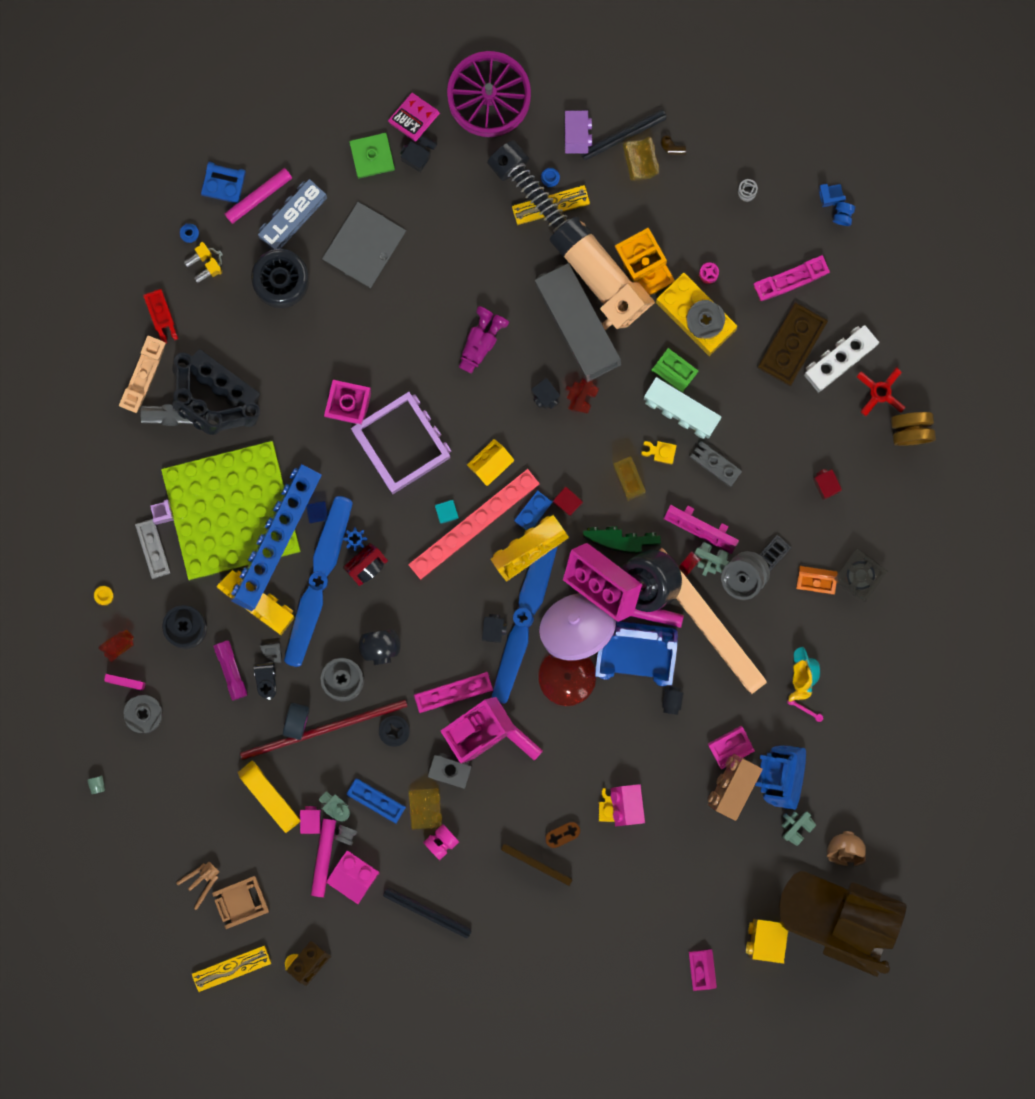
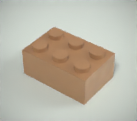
(734, 786)

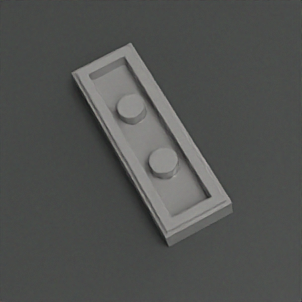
(152, 549)

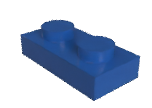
(533, 511)

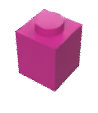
(310, 820)

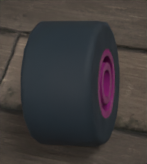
(296, 721)

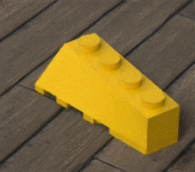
(529, 548)
(266, 610)

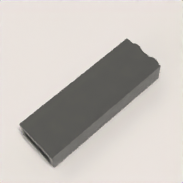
(577, 322)

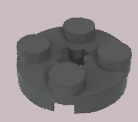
(711, 310)
(147, 724)

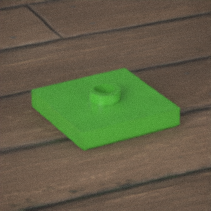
(372, 155)

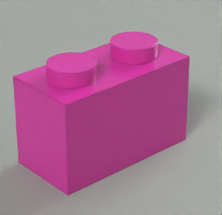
(627, 805)

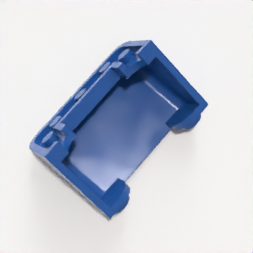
(639, 651)

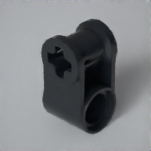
(264, 677)

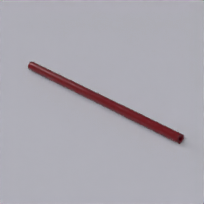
(324, 729)

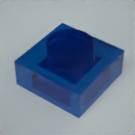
(316, 512)

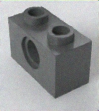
(438, 773)

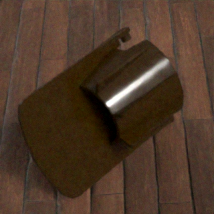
(849, 922)

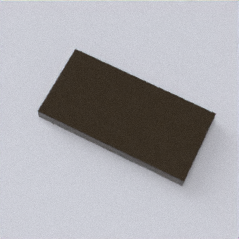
(792, 344)

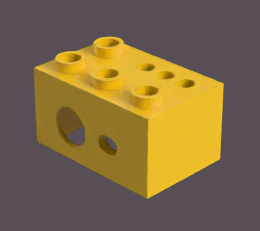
(767, 941)

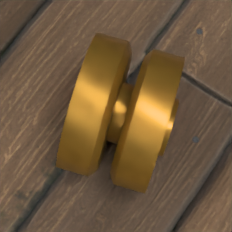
(913, 428)

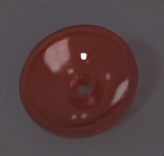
(565, 691)

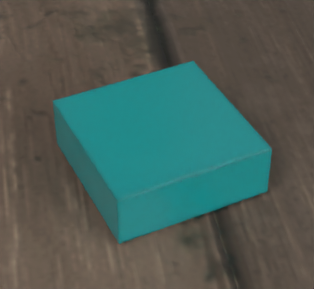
(446, 511)

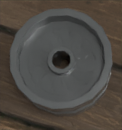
(745, 575)
(342, 668)

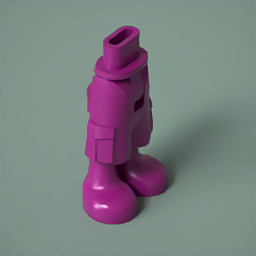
(479, 342)

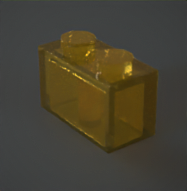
(629, 478)

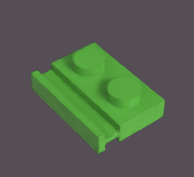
(675, 370)

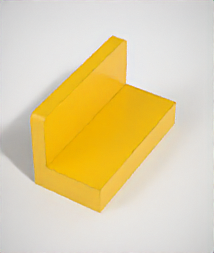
(490, 462)

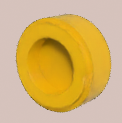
(103, 595)

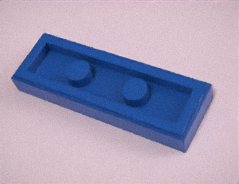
(376, 800)

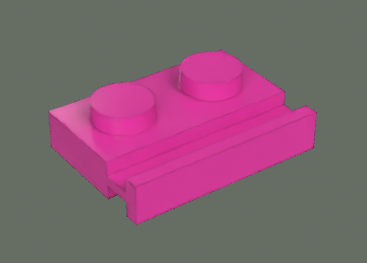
(731, 743)

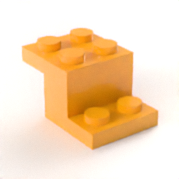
(645, 262)

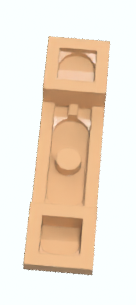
(143, 374)

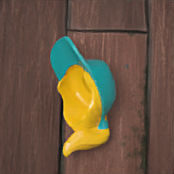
(805, 675)

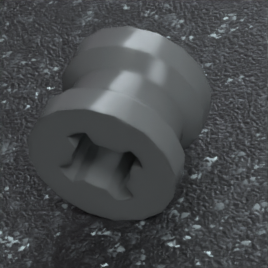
(345, 835)

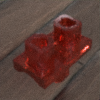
(578, 393)
(117, 645)

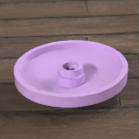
(575, 628)

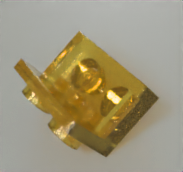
(641, 159)
(425, 808)

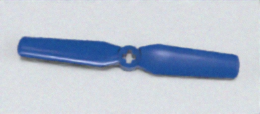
(324, 561)
(530, 600)

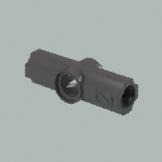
(163, 415)

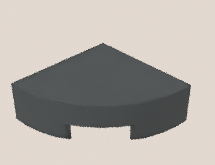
(272, 652)

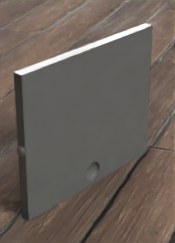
(364, 245)

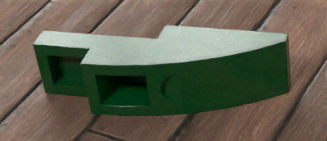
(613, 540)

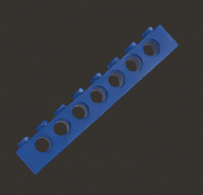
(309, 480)

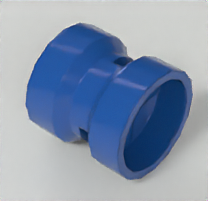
(844, 214)

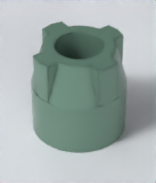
(96, 785)

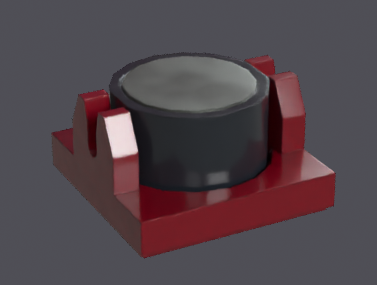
(365, 564)

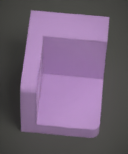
(162, 512)

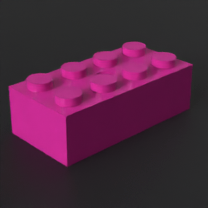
(602, 582)

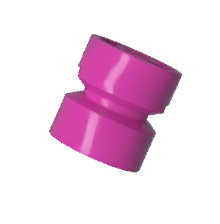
(448, 839)

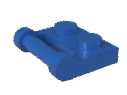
(220, 188)

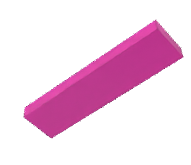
(453, 692)

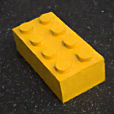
(677, 302)

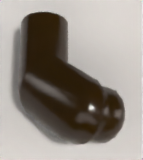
(670, 148)

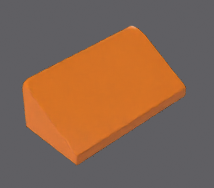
(816, 580)

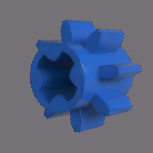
(359, 542)

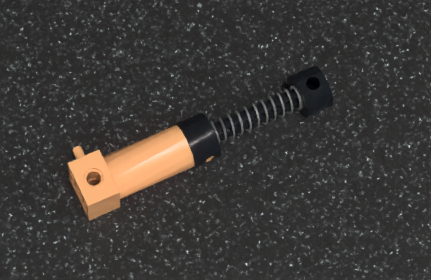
(577, 244)

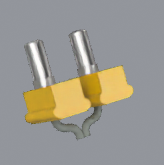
(212, 266)

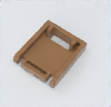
(238, 903)

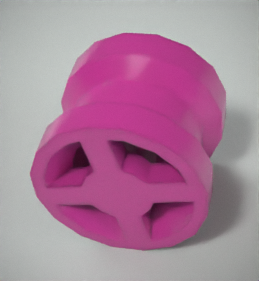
(711, 270)

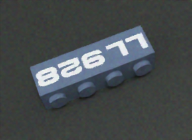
(292, 215)

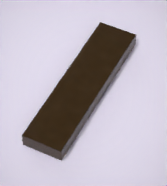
(536, 864)

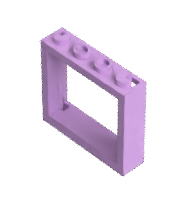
(433, 432)

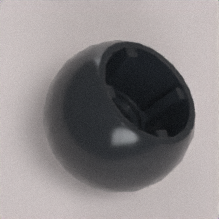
(380, 646)

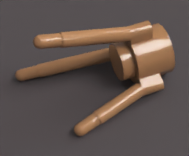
(207, 872)

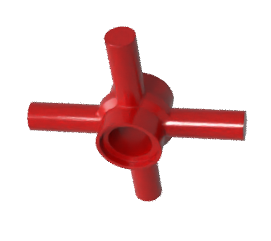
(876, 398)

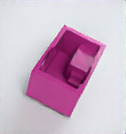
(478, 730)

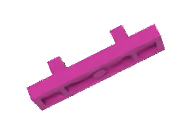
(701, 529)

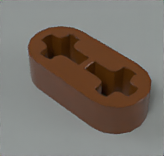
(565, 839)

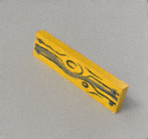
(566, 201)
(231, 968)

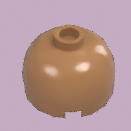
(846, 848)

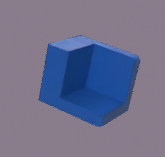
(831, 195)

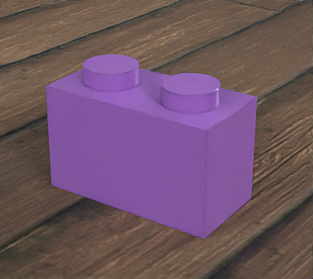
(576, 131)

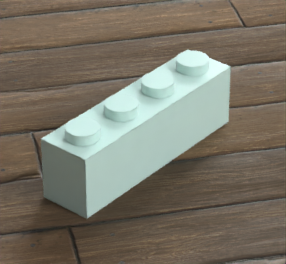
(681, 407)

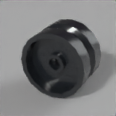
(176, 619)

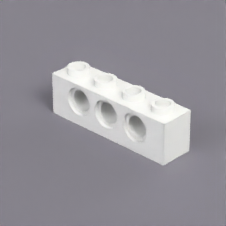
(867, 343)

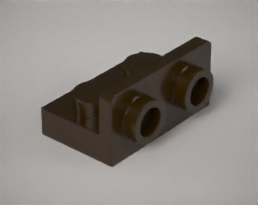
(308, 963)

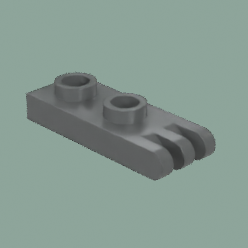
(716, 464)

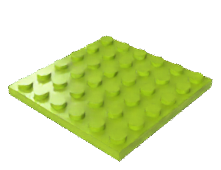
(224, 507)

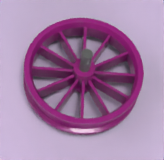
(489, 93)

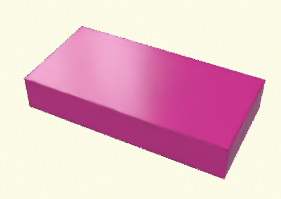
(124, 682)

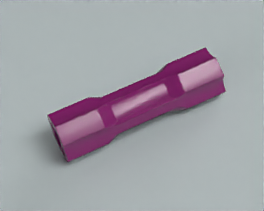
(234, 682)

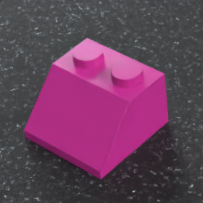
(348, 402)
(352, 877)

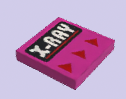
(413, 117)

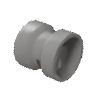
(747, 194)

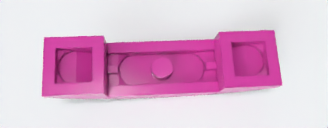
(791, 279)

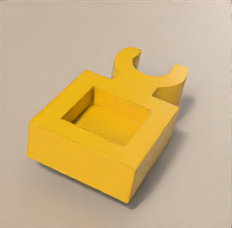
(663, 452)
(606, 808)

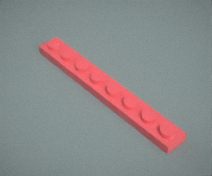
(474, 524)

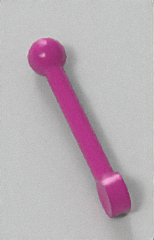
(818, 717)

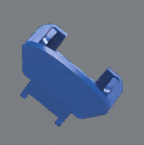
(783, 775)

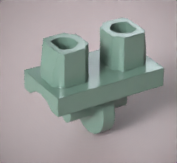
(710, 562)
(335, 807)
(792, 834)

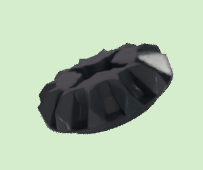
(397, 722)

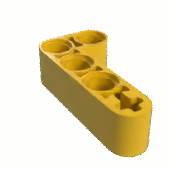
(268, 796)

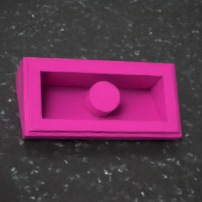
(702, 970)

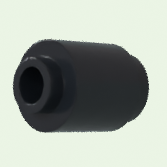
(672, 700)

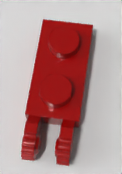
(160, 313)

